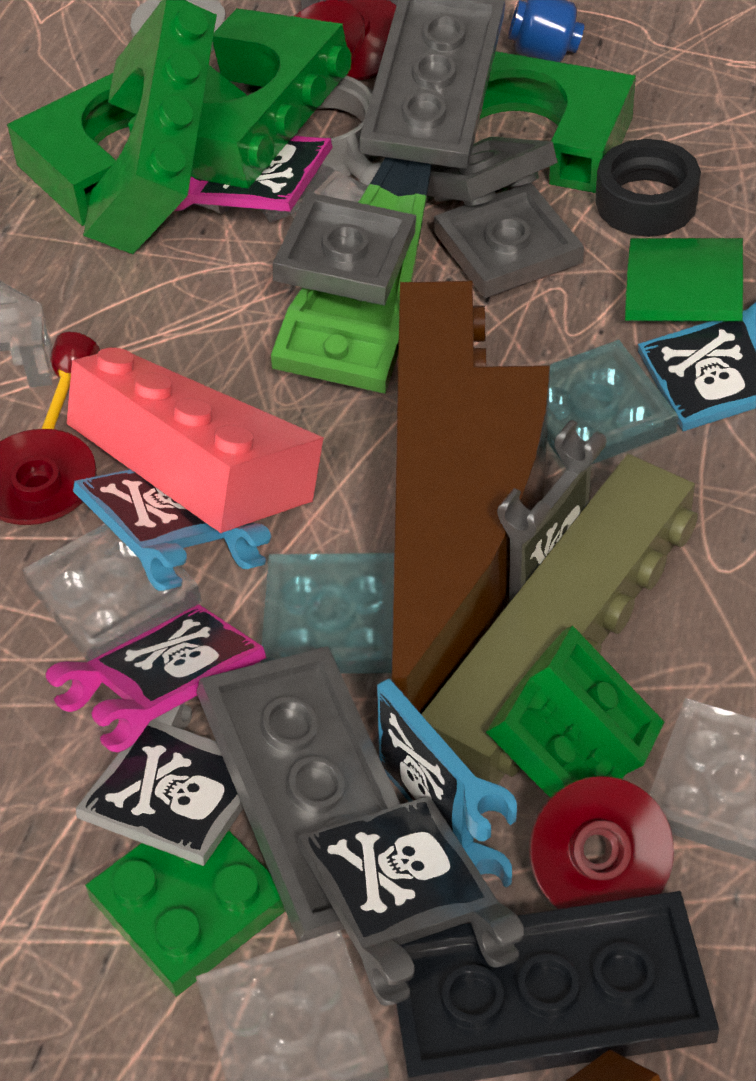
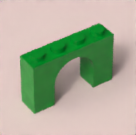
(297, 67)
(164, 82)
(584, 102)
(61, 139)

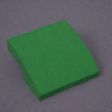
(685, 279)
(574, 718)

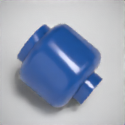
(545, 29)

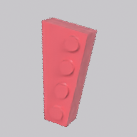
(192, 441)

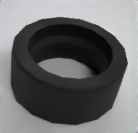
(643, 212)

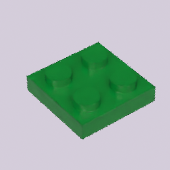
(186, 913)

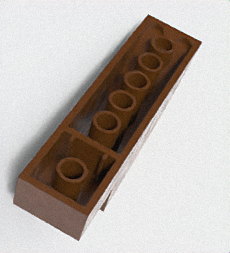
(460, 451)

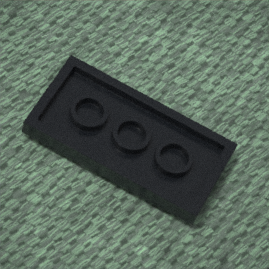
(582, 985)

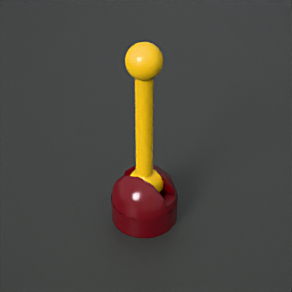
(66, 348)

